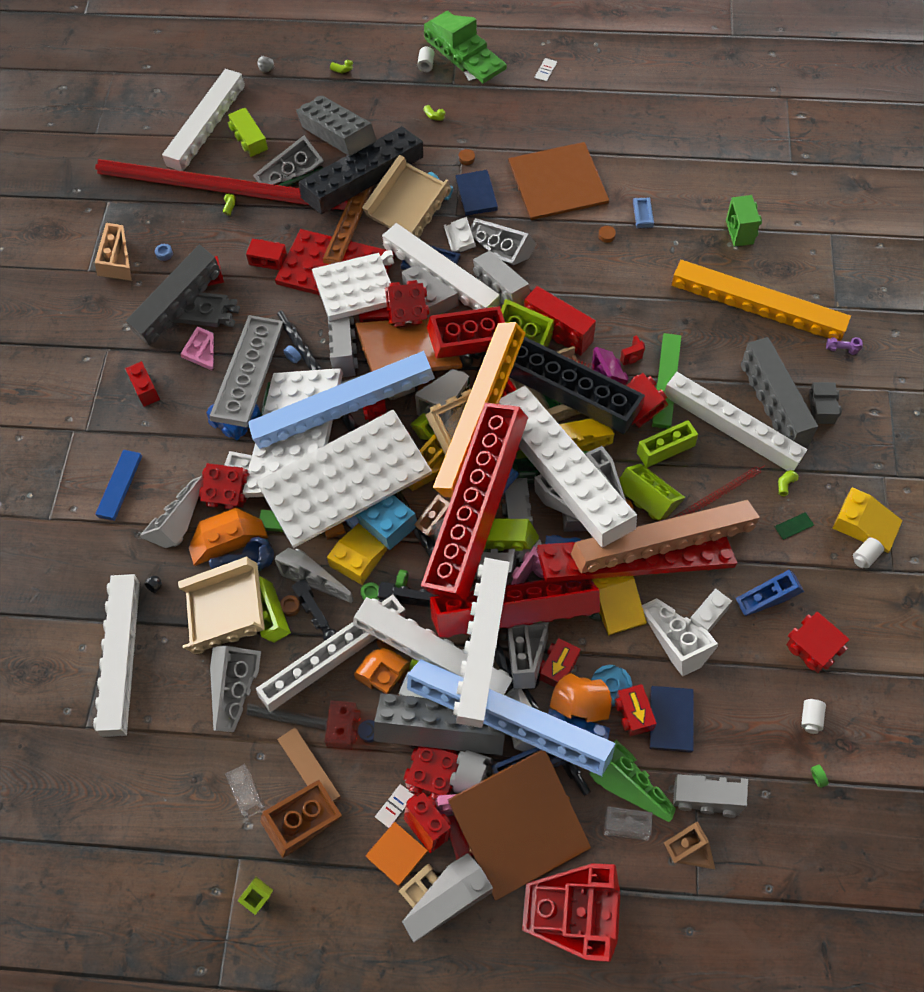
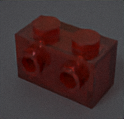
(341, 725)

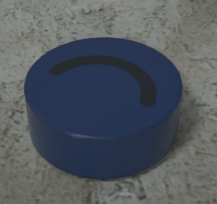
(366, 731)

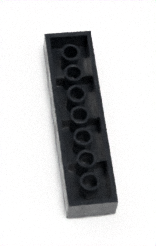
(359, 171)
(577, 386)

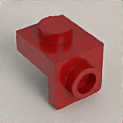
(633, 353)

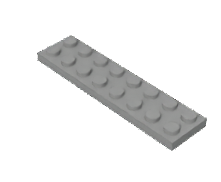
(246, 371)

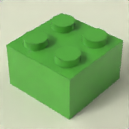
(743, 220)

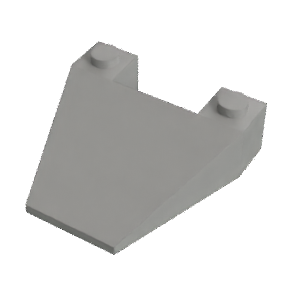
(601, 461)

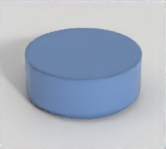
(163, 252)
(292, 354)

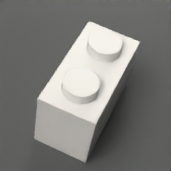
(711, 610)

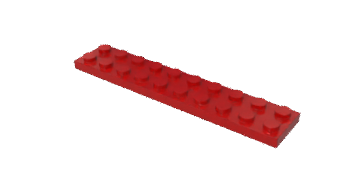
(560, 566)

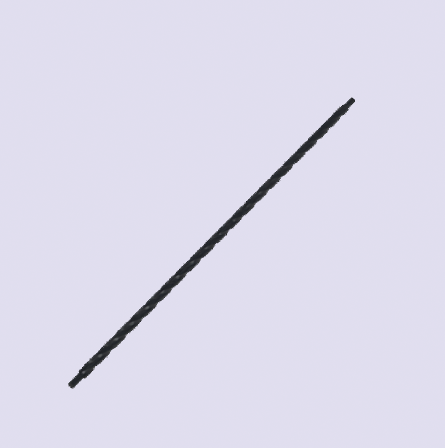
(426, 541)

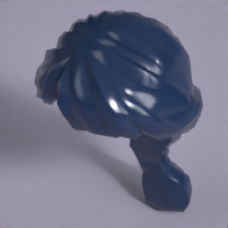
(257, 550)

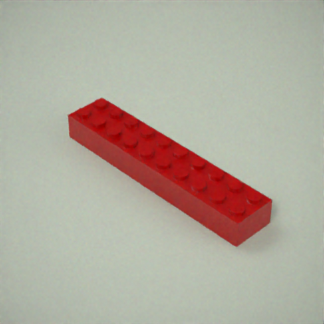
(475, 501)

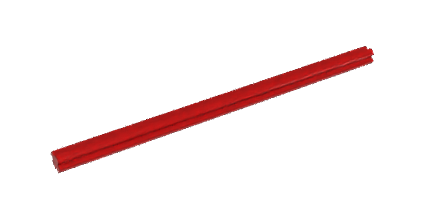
(203, 181)

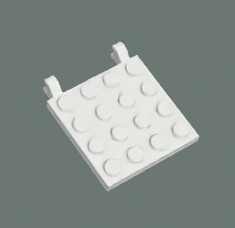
(354, 285)

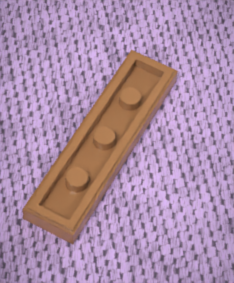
(306, 762)

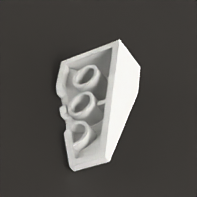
(682, 640)

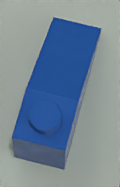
(770, 593)

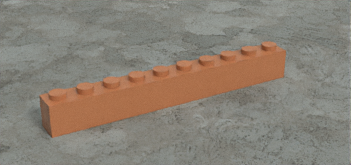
(666, 536)

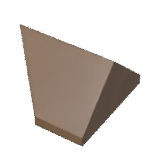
(431, 514)
(691, 847)

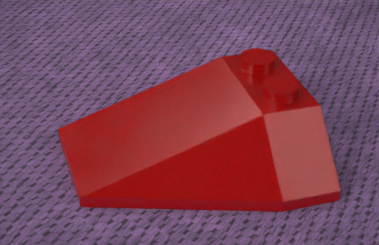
(576, 911)

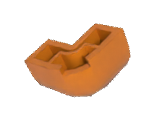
(382, 670)
(582, 698)

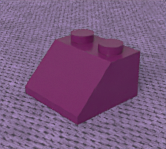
(608, 365)

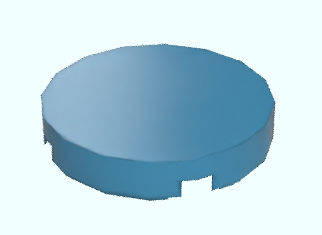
(614, 678)

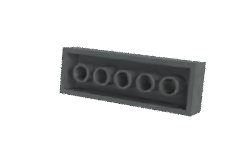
(336, 125)
(174, 295)
(778, 392)
(430, 724)

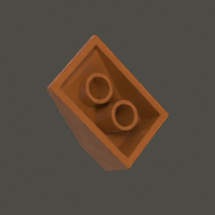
(299, 818)

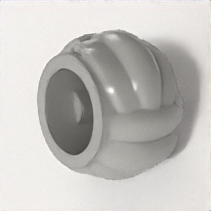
(265, 64)

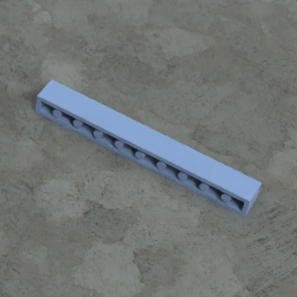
(341, 400)
(518, 720)

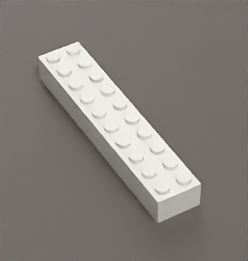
(571, 472)

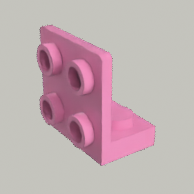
(530, 563)

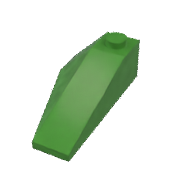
(628, 782)

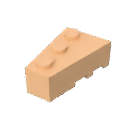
(112, 254)

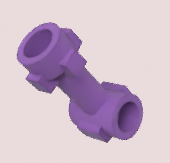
(853, 346)

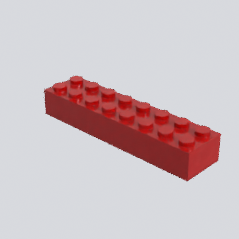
(521, 605)

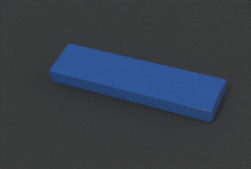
(118, 485)

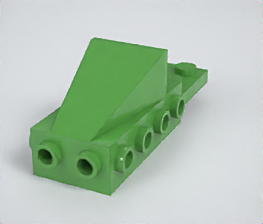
(459, 42)

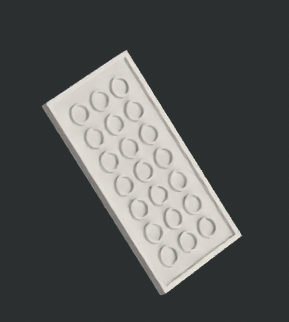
(283, 391)
(343, 478)

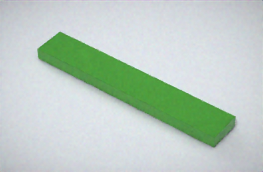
(667, 369)

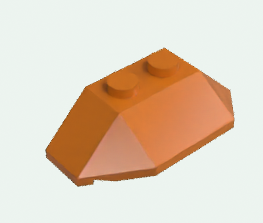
(224, 534)

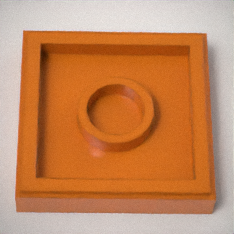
(396, 854)

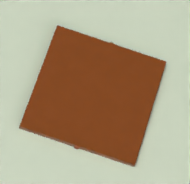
(558, 180)
(388, 344)
(519, 823)

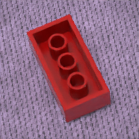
(570, 325)
(463, 331)

